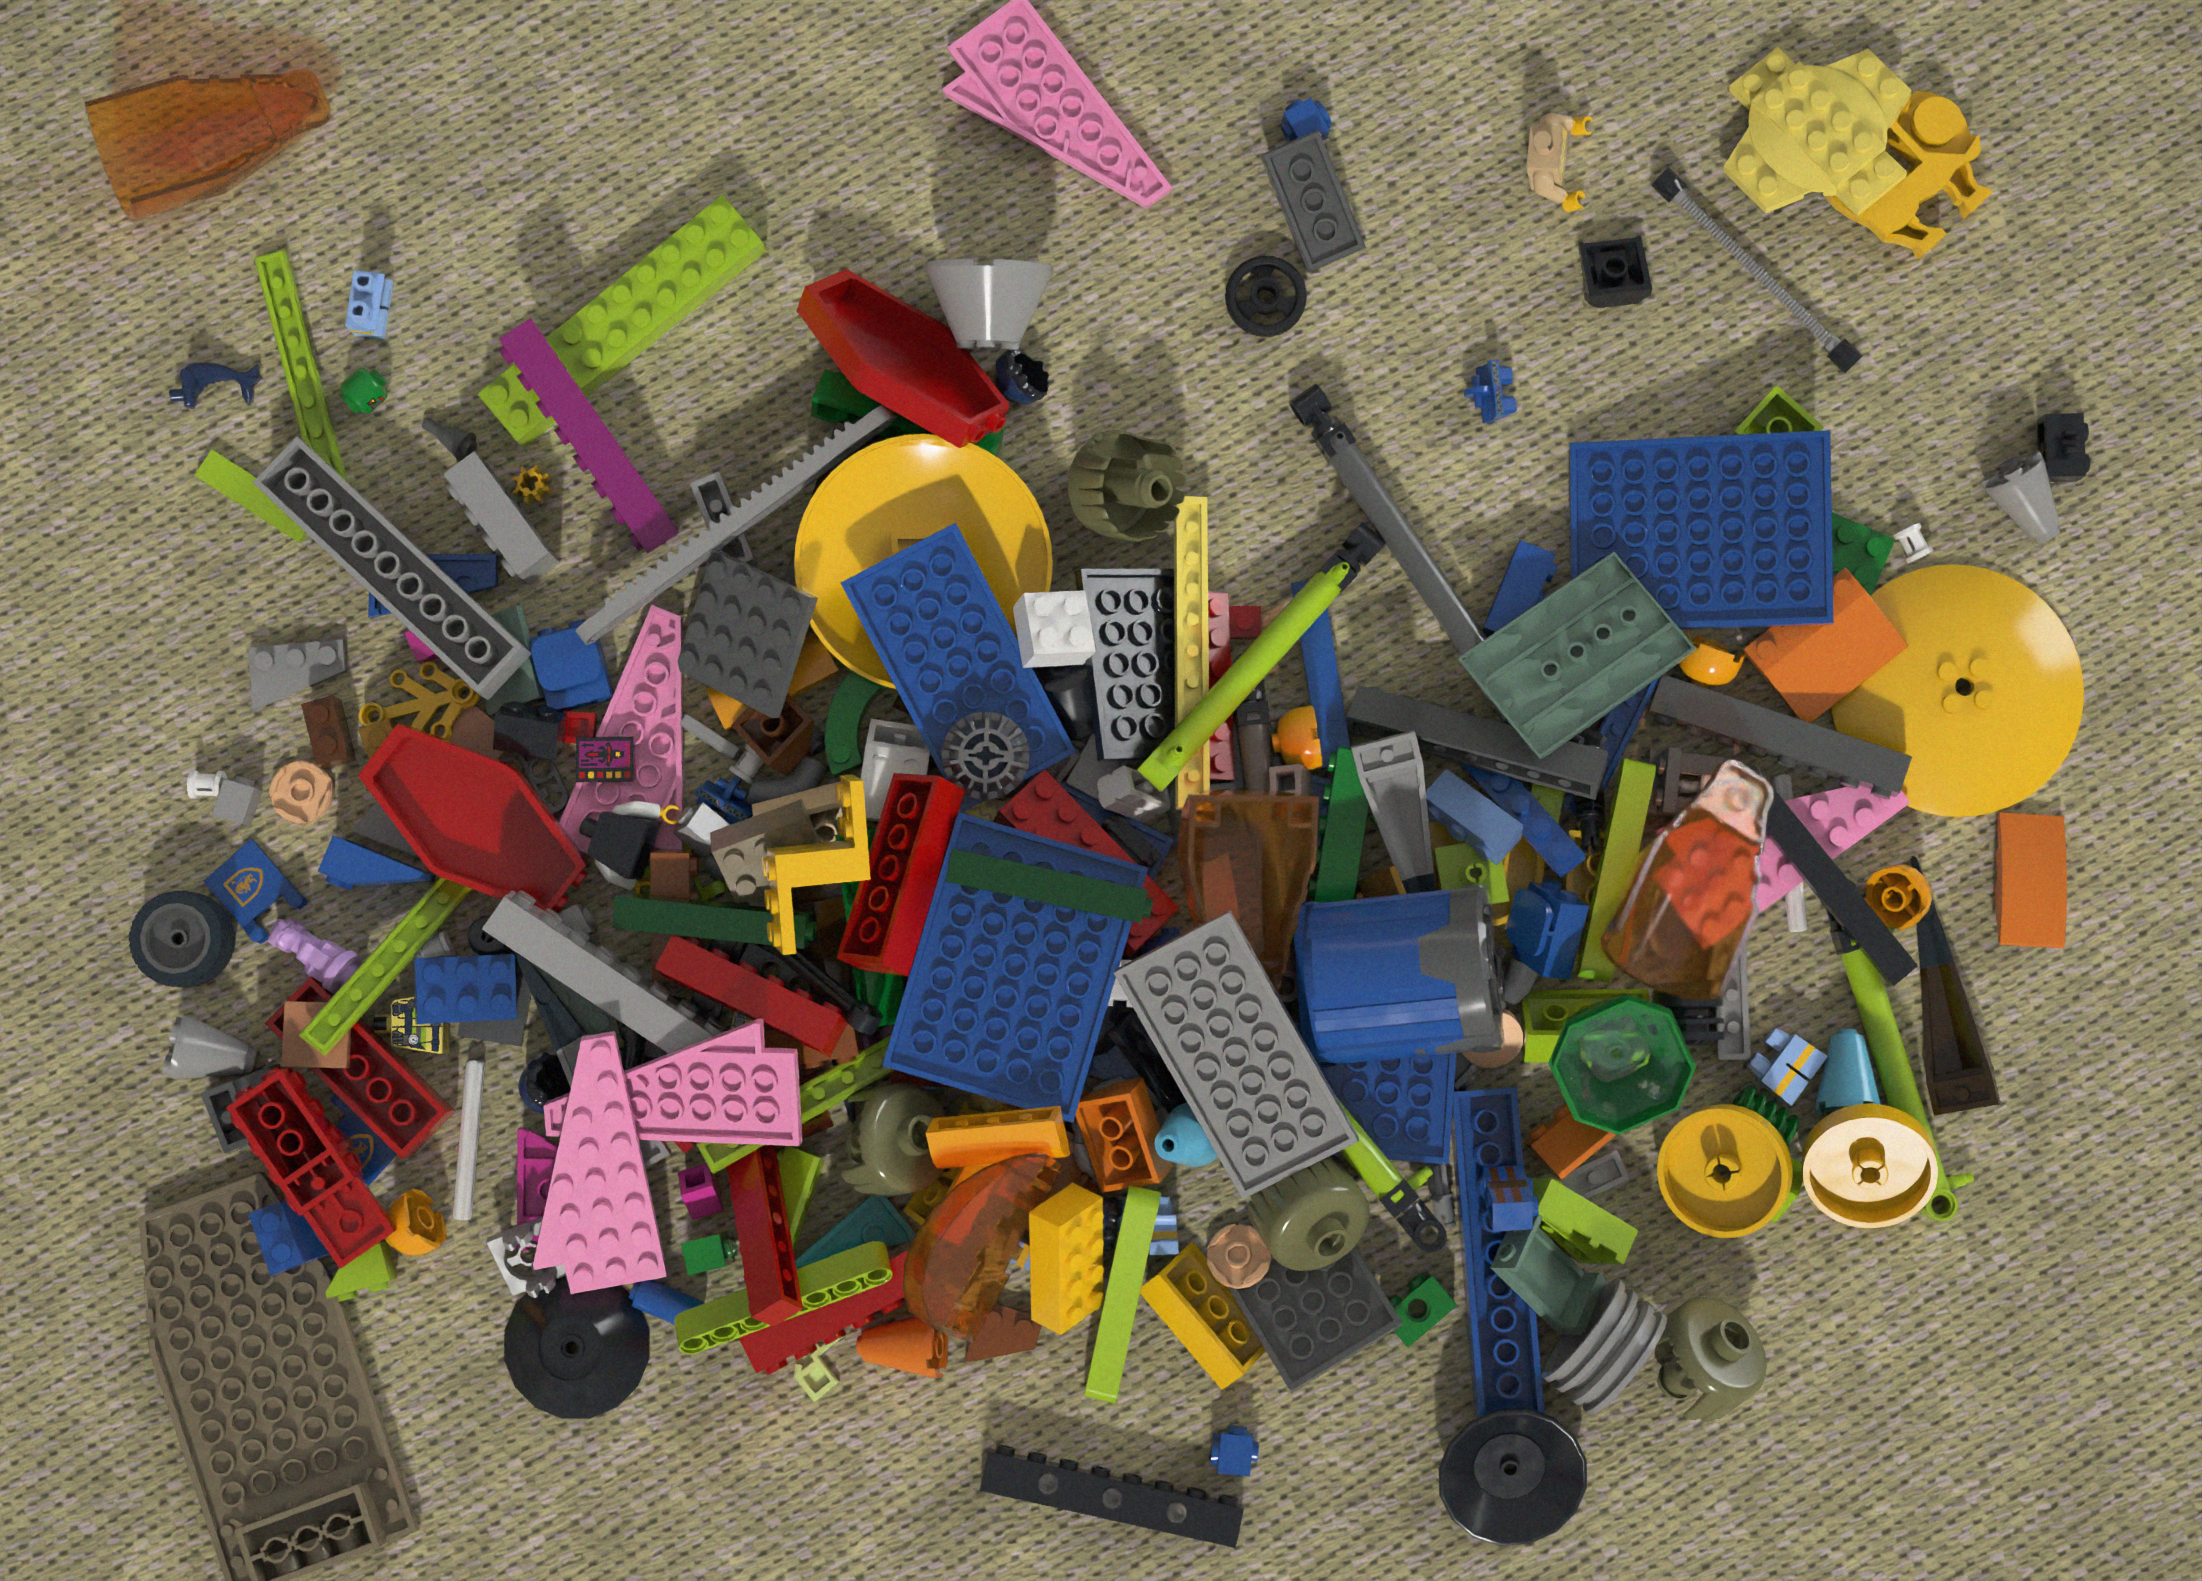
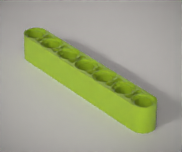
(1617, 857)
(819, 1286)
(1122, 1294)

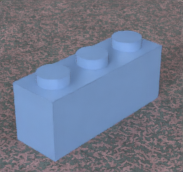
(1472, 817)

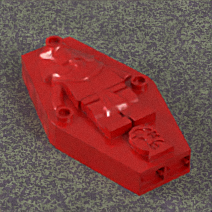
(902, 358)
(473, 818)

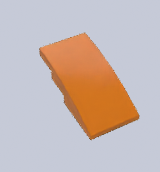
(2031, 880)

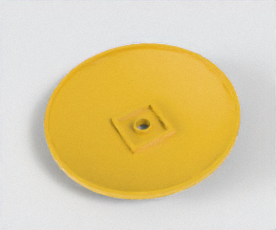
(898, 497)
(2022, 702)

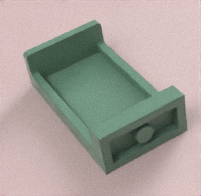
(1548, 1279)

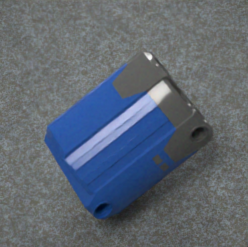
(1399, 976)

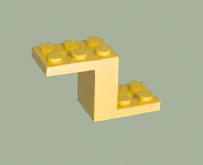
(817, 863)

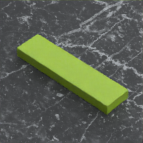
(238, 486)

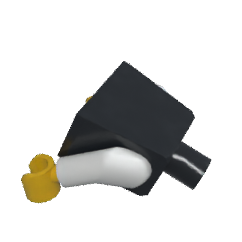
(624, 841)

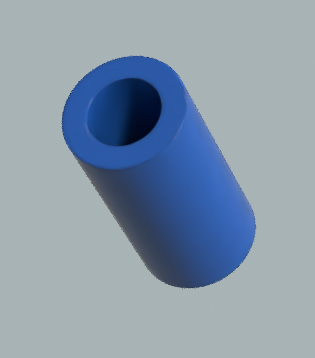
(661, 1300)

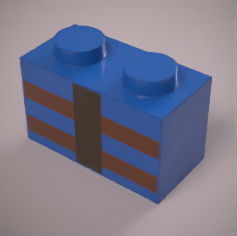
(1509, 1198)

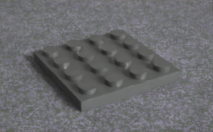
(746, 633)
(1316, 1316)

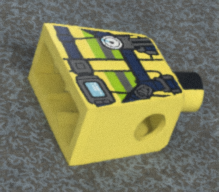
(406, 1034)

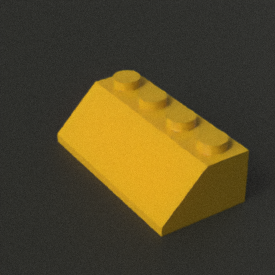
(1203, 1316)

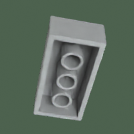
(498, 514)

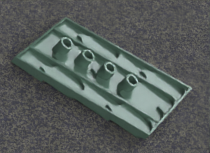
(1576, 655)

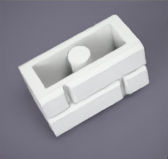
(1132, 795)

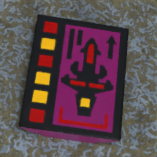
(605, 759)

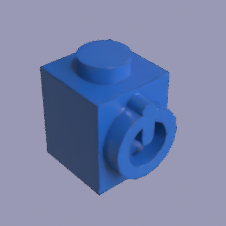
(1304, 118)
(1233, 1451)

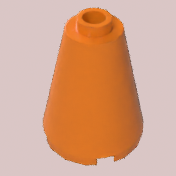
(905, 1346)

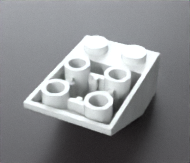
(890, 750)

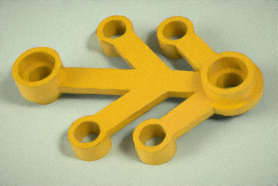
(427, 701)

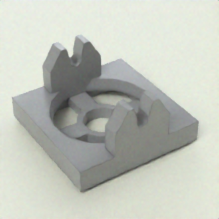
(508, 1240)

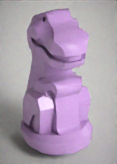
(322, 958)

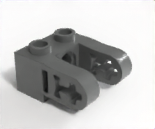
(219, 1098)

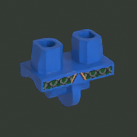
(1488, 393)
(726, 797)

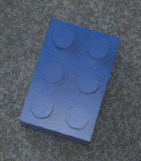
(464, 989)

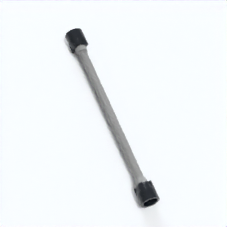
(1841, 353)

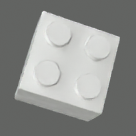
(1053, 628)

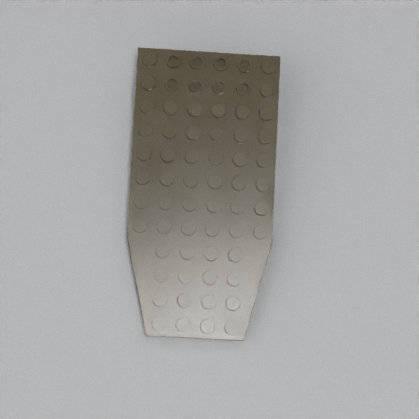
(266, 1394)

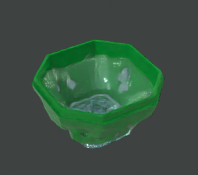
(1625, 1086)

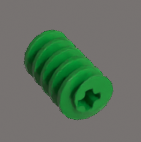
(1778, 1118)

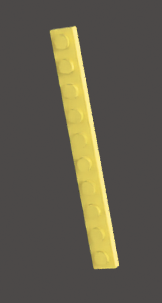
(1191, 633)

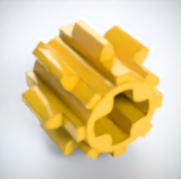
(540, 484)

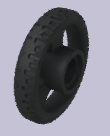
(1291, 307)

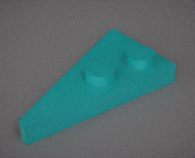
(870, 1221)

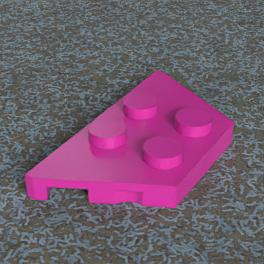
(534, 1173)

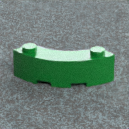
(845, 722)

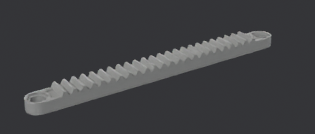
(735, 524)

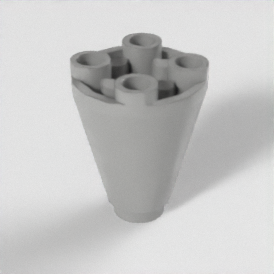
(2025, 495)
(205, 1052)

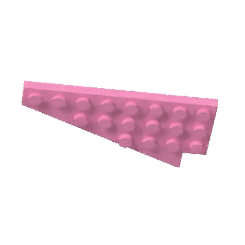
(1036, 90)
(650, 710)
(1835, 821)
(712, 1093)
(599, 1194)

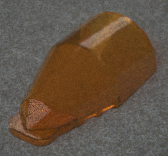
(199, 136)
(1694, 890)

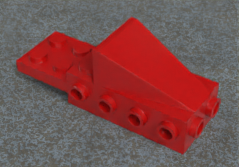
(311, 1163)

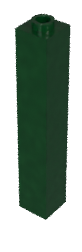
(1048, 886)
(704, 919)

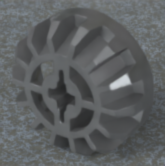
(954, 755)

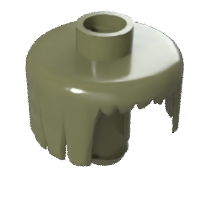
(1125, 485)
(892, 1141)
(1311, 1215)
(1711, 1352)

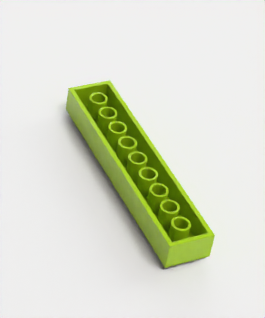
(634, 312)

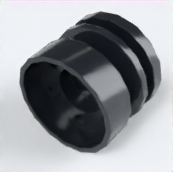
(1692, 1017)

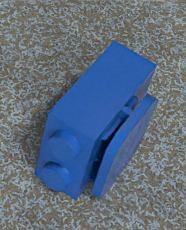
(569, 670)
(1546, 928)

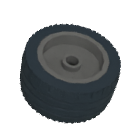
(206, 943)

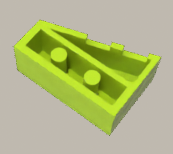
(1581, 1226)

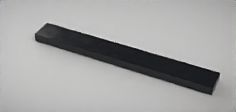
(1836, 892)

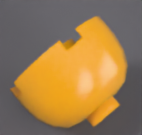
(1711, 663)
(1298, 738)
(1898, 895)
(416, 1224)

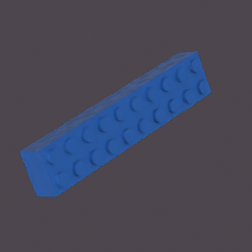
(1498, 1320)

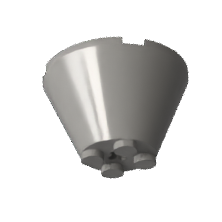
(988, 301)

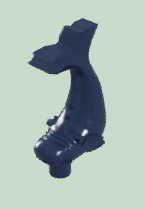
(200, 375)

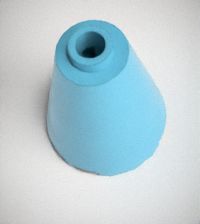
(1846, 1074)
(1183, 1139)

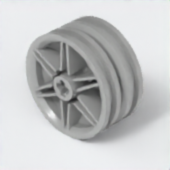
(1609, 1351)

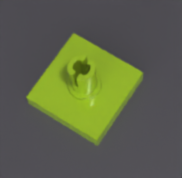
(1461, 866)

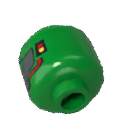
(363, 390)

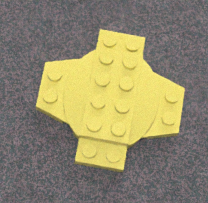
(1817, 131)

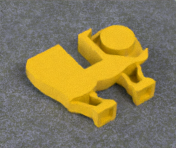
(1938, 148)

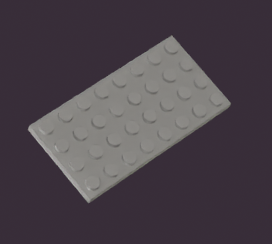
(1236, 1054)

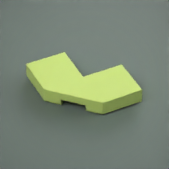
(814, 1373)

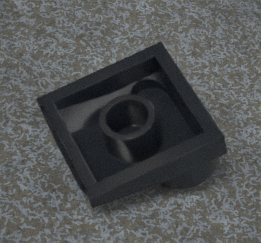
(1614, 272)

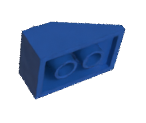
(354, 864)
(285, 1238)

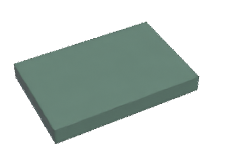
(524, 683)

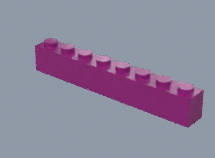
(588, 435)

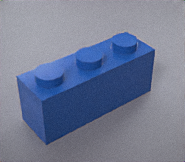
(1520, 585)

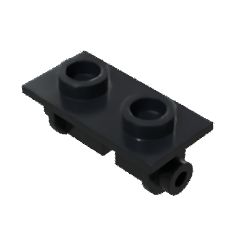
(1130, 841)

